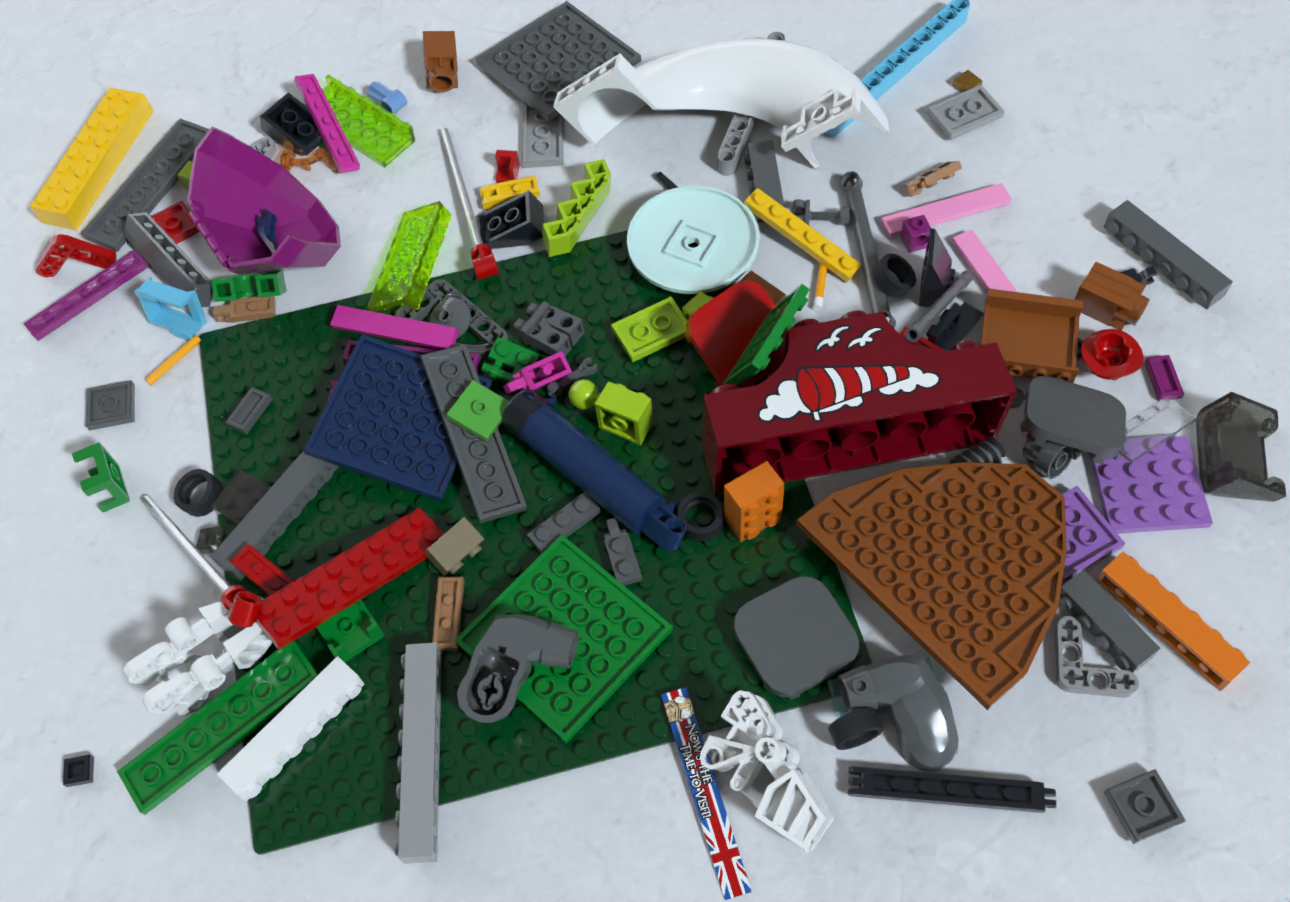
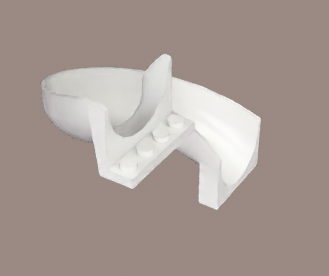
(749, 76)

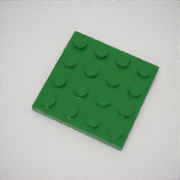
(768, 337)

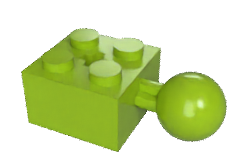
(617, 408)

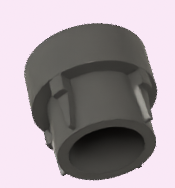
(1050, 459)

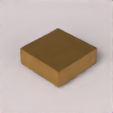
(966, 81)

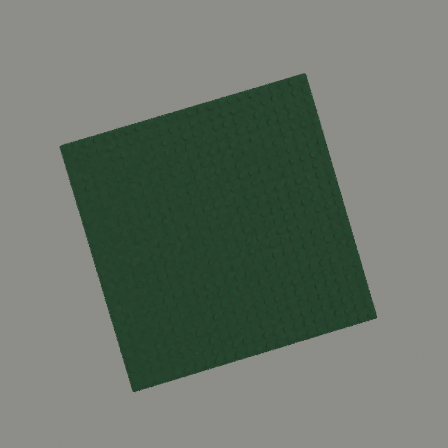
(351, 768)

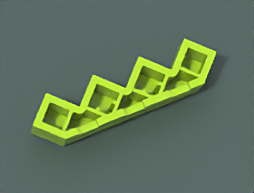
(576, 213)

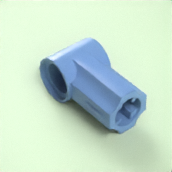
(390, 100)

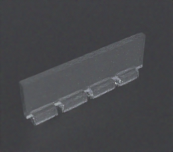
(1154, 427)

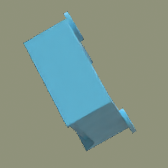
(154, 298)

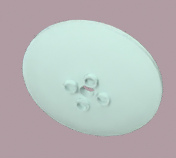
(688, 215)

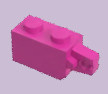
(539, 374)

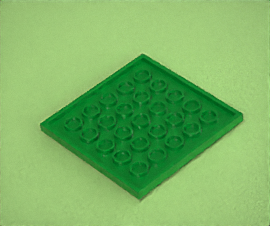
(612, 625)

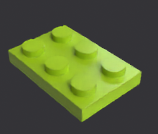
(651, 329)

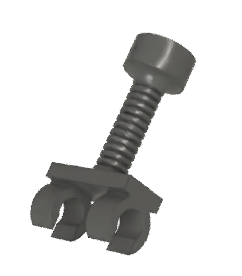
(801, 207)

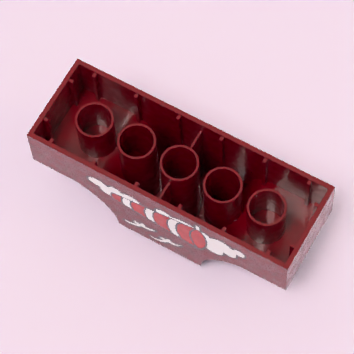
(855, 400)

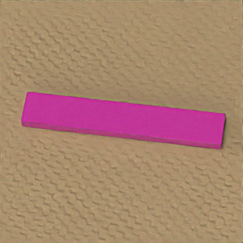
(327, 123)
(394, 328)

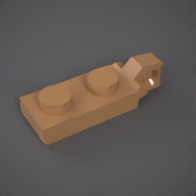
(930, 177)
(246, 309)

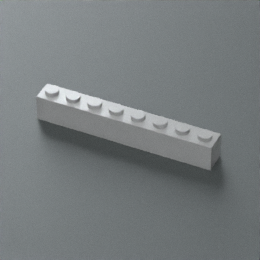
(420, 754)

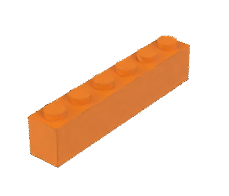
(1172, 621)

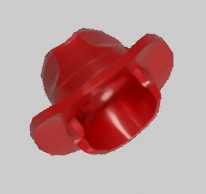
(1111, 354)

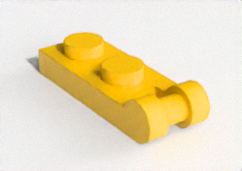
(507, 191)

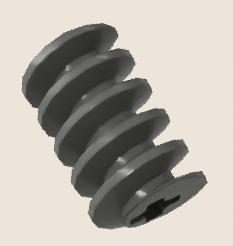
(984, 452)

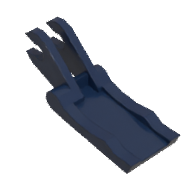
(267, 228)

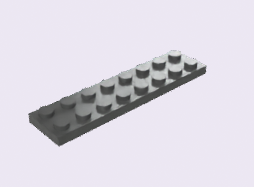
(146, 185)
(482, 463)

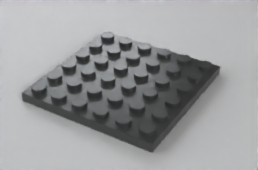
(552, 56)

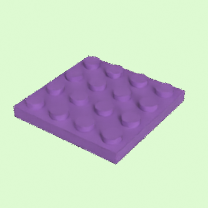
(1154, 491)

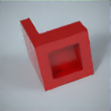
(507, 164)

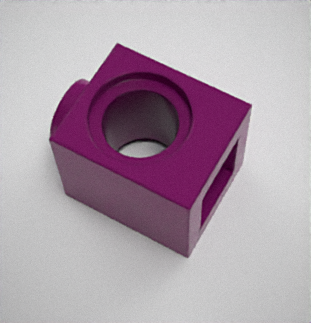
(915, 233)

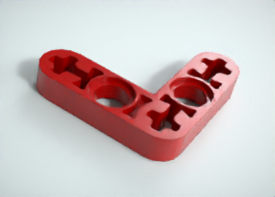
(71, 248)

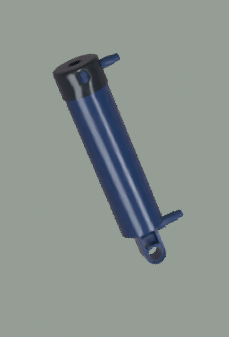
(593, 469)

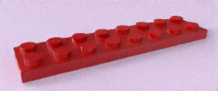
(346, 578)

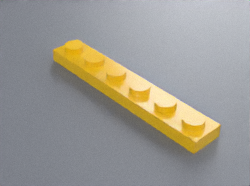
(802, 235)

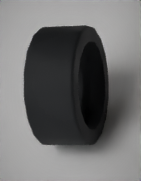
(887, 282)
(188, 483)
(701, 499)
(855, 728)

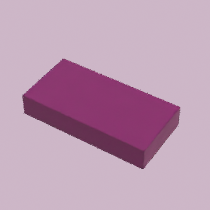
(1164, 377)

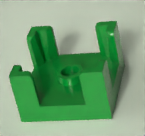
(103, 476)
(350, 631)

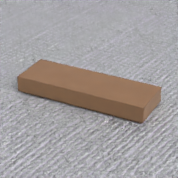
(448, 612)

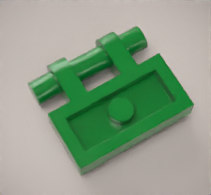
(509, 355)

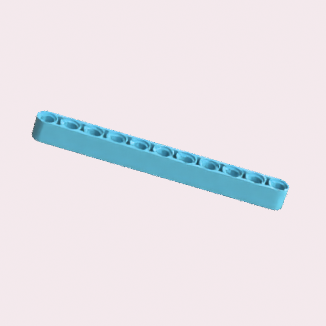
(912, 52)

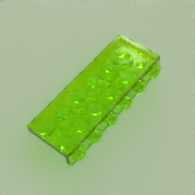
(367, 124)
(411, 258)

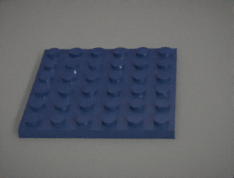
(386, 422)

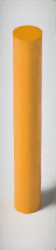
(172, 360)

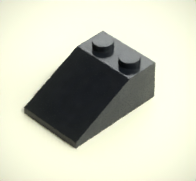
(292, 122)
(512, 222)
(935, 271)

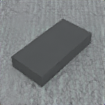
(248, 410)

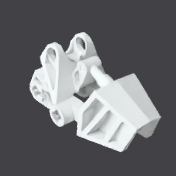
(192, 677)
(791, 802)

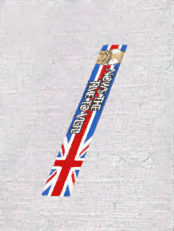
(706, 795)

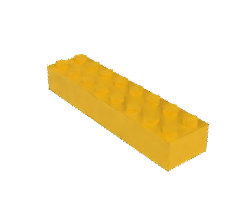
(92, 159)

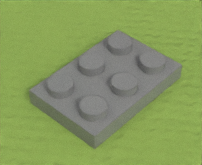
(965, 112)

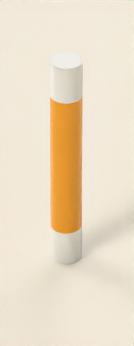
(820, 287)

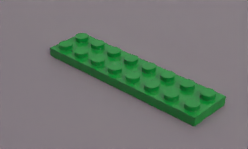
(217, 727)

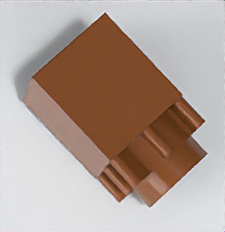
(440, 60)
(1112, 297)

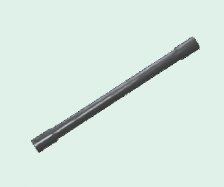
(919, 327)

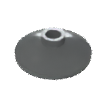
(458, 312)

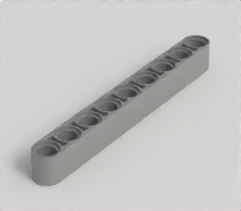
(738, 135)

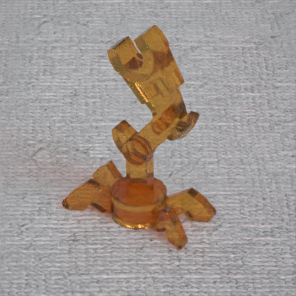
(288, 158)

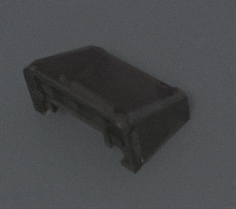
(1233, 449)

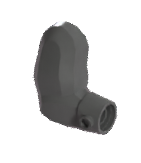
(505, 661)
(914, 705)

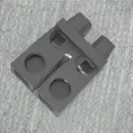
(549, 329)

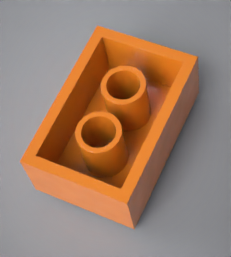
(753, 501)

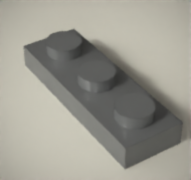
(564, 522)

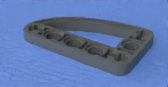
(434, 297)

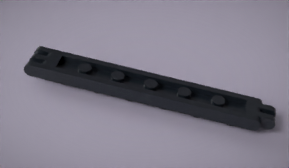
(950, 789)

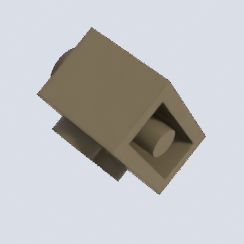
(454, 547)

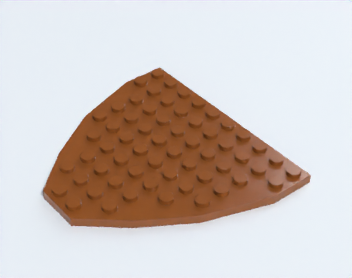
(957, 559)

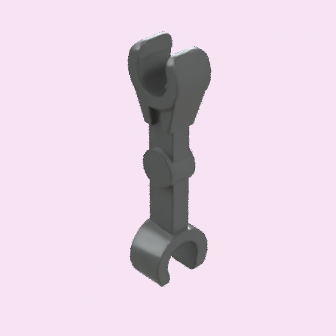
(555, 389)

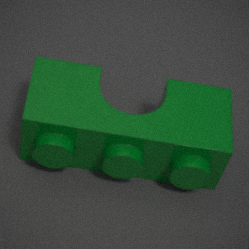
(245, 285)

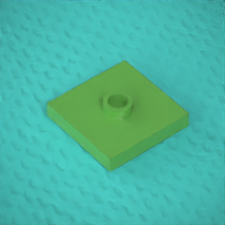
(478, 411)

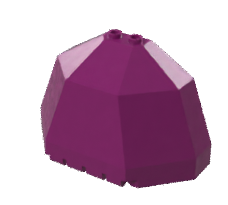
(234, 185)

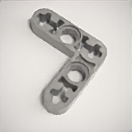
(1077, 670)

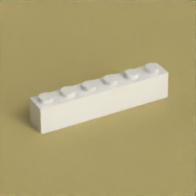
(291, 729)

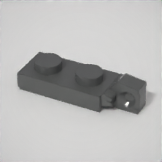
(621, 554)

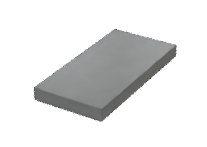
(542, 140)

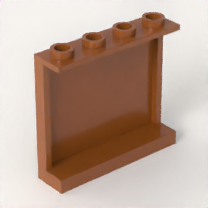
(1033, 333)

